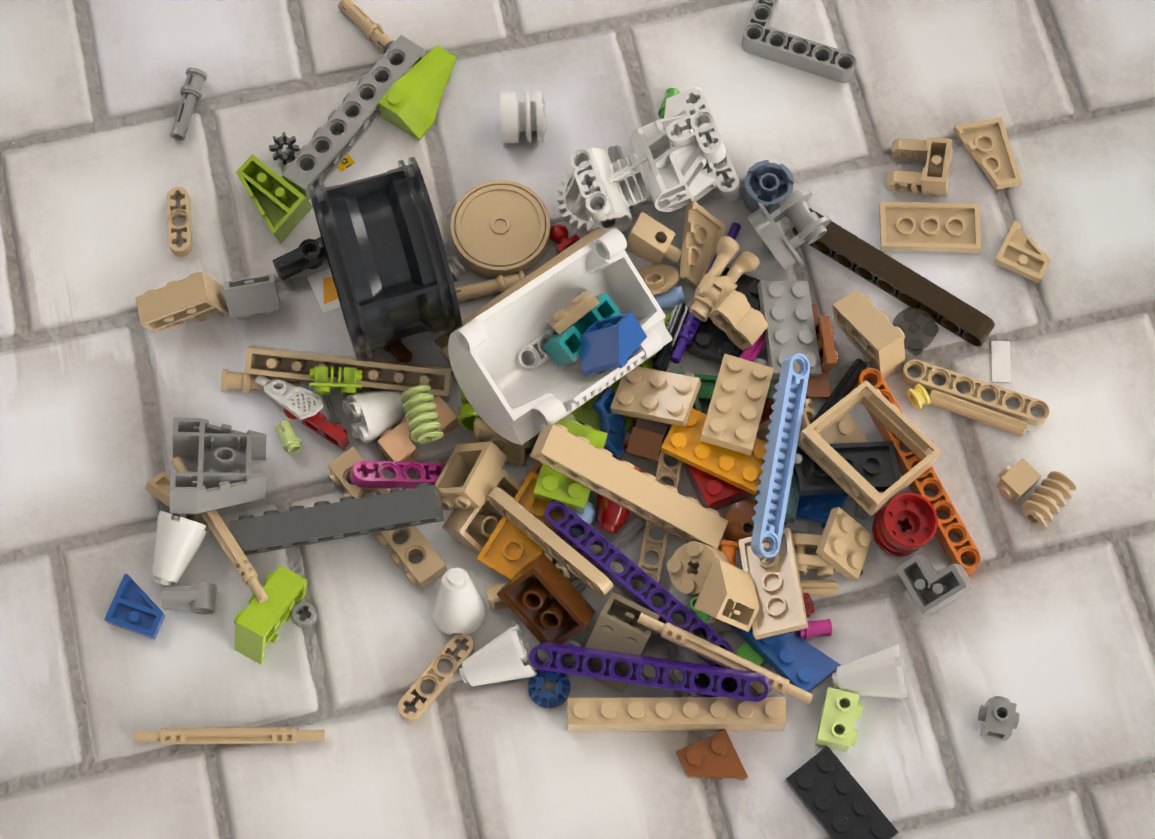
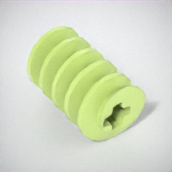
(420, 415)

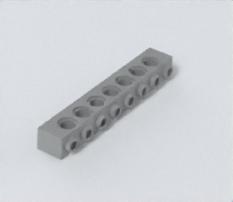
(354, 128)

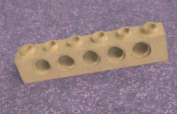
(419, 574)

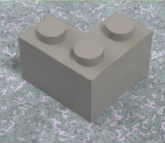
(932, 589)

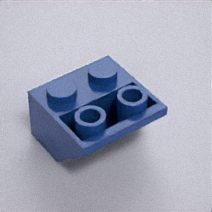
(610, 343)

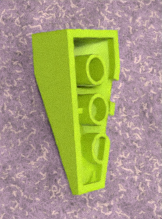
(416, 96)

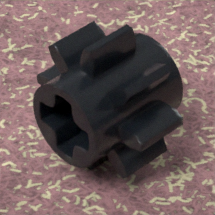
(278, 145)

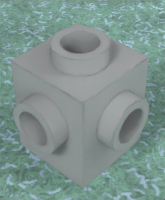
(998, 718)

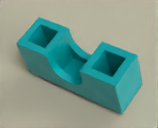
(566, 347)

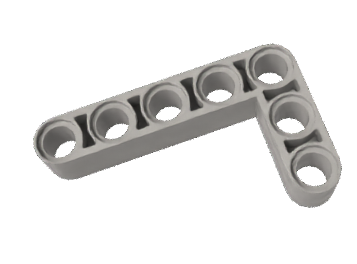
(790, 43)

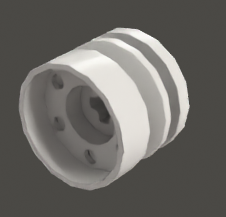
(522, 116)

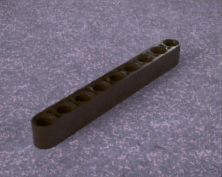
(903, 283)

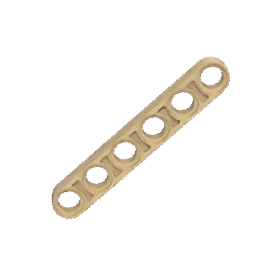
(976, 388)
(549, 541)
(648, 543)

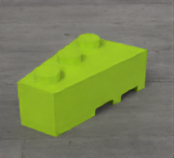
(260, 621)

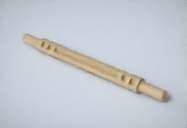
(229, 544)
(721, 656)
(273, 735)

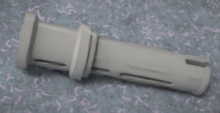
(190, 94)

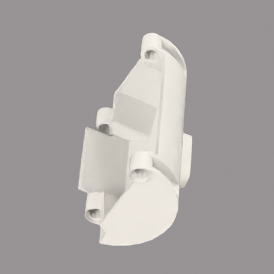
(489, 348)

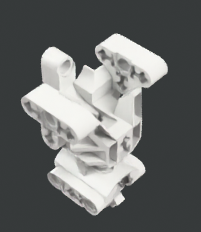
(666, 165)

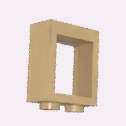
(486, 464)

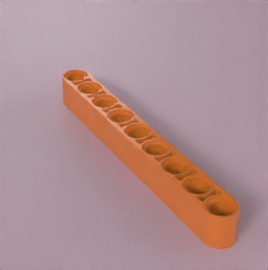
(930, 481)

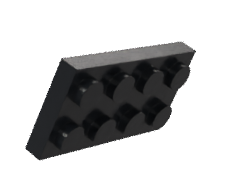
(710, 340)
(871, 460)
(838, 800)

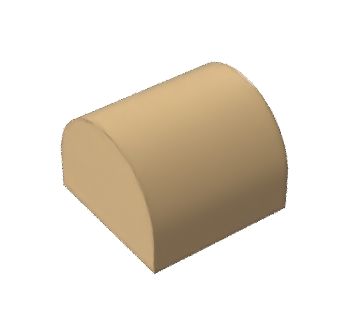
(495, 602)

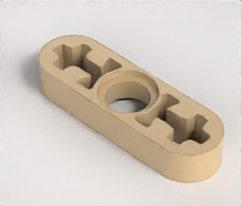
(172, 213)

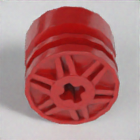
(917, 520)

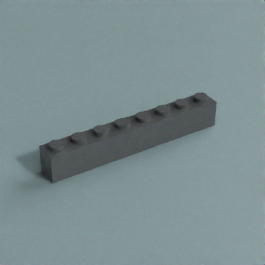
(338, 520)

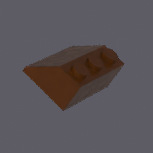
(546, 602)

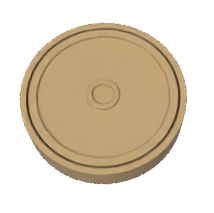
(500, 228)

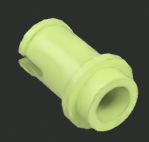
(291, 442)

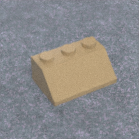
(475, 525)

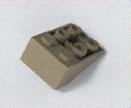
(620, 632)

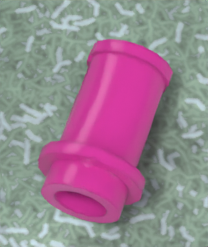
(816, 629)

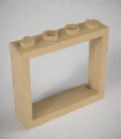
(842, 471)

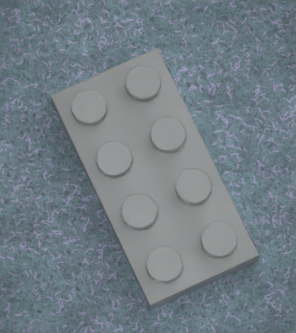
(790, 324)

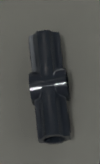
(297, 261)

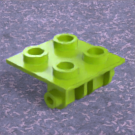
(346, 388)

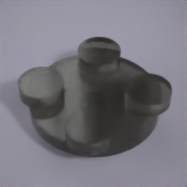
(918, 329)

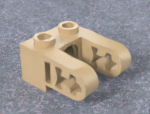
(936, 174)

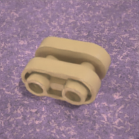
(810, 563)

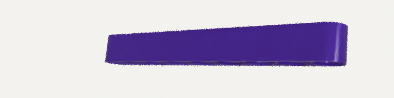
(630, 572)
(662, 667)

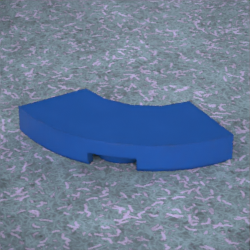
(610, 422)

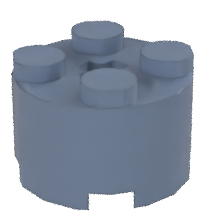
(767, 184)

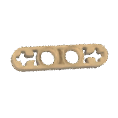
(439, 679)

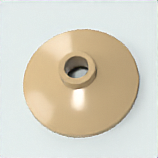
(659, 277)

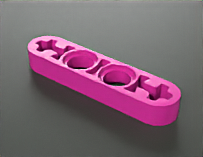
(399, 469)

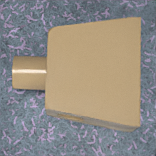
(652, 241)

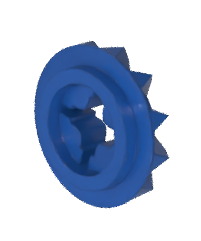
(545, 698)

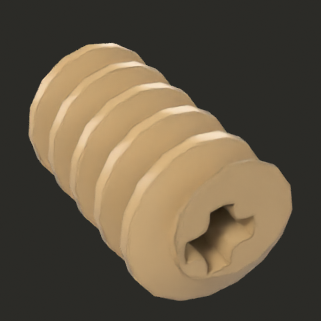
(1047, 497)

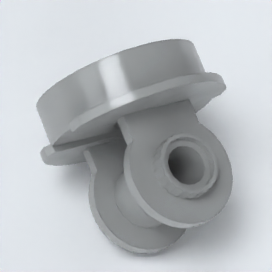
(798, 212)

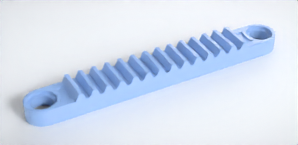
(780, 455)

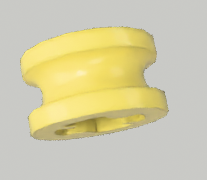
(918, 396)

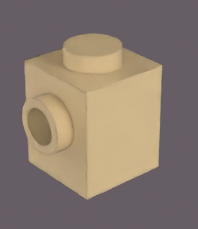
(1017, 480)

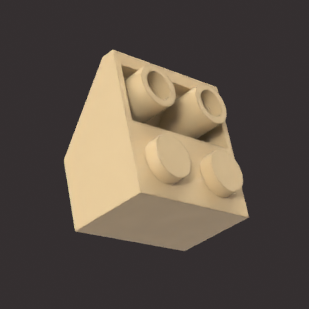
(729, 595)

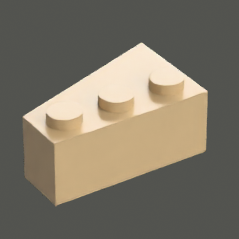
(181, 301)
(872, 331)

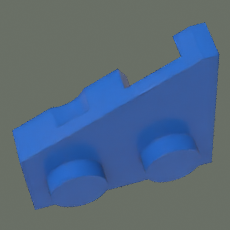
(134, 610)

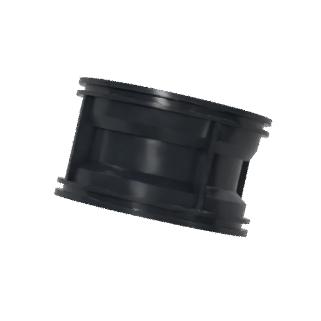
(386, 257)

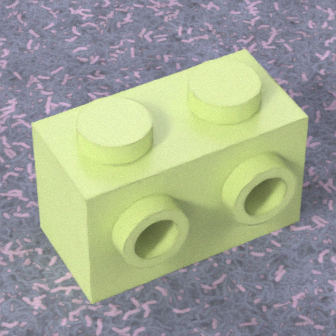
(838, 720)

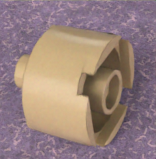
(691, 566)

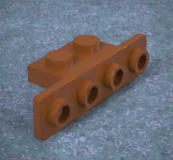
(819, 387)

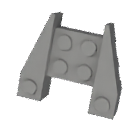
(223, 466)

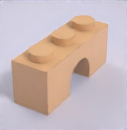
(397, 443)

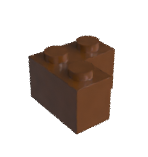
(646, 439)

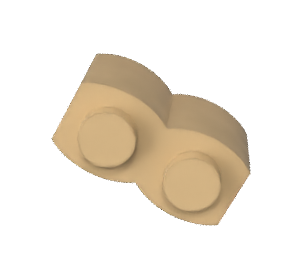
(738, 319)

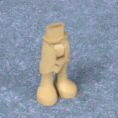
(712, 286)

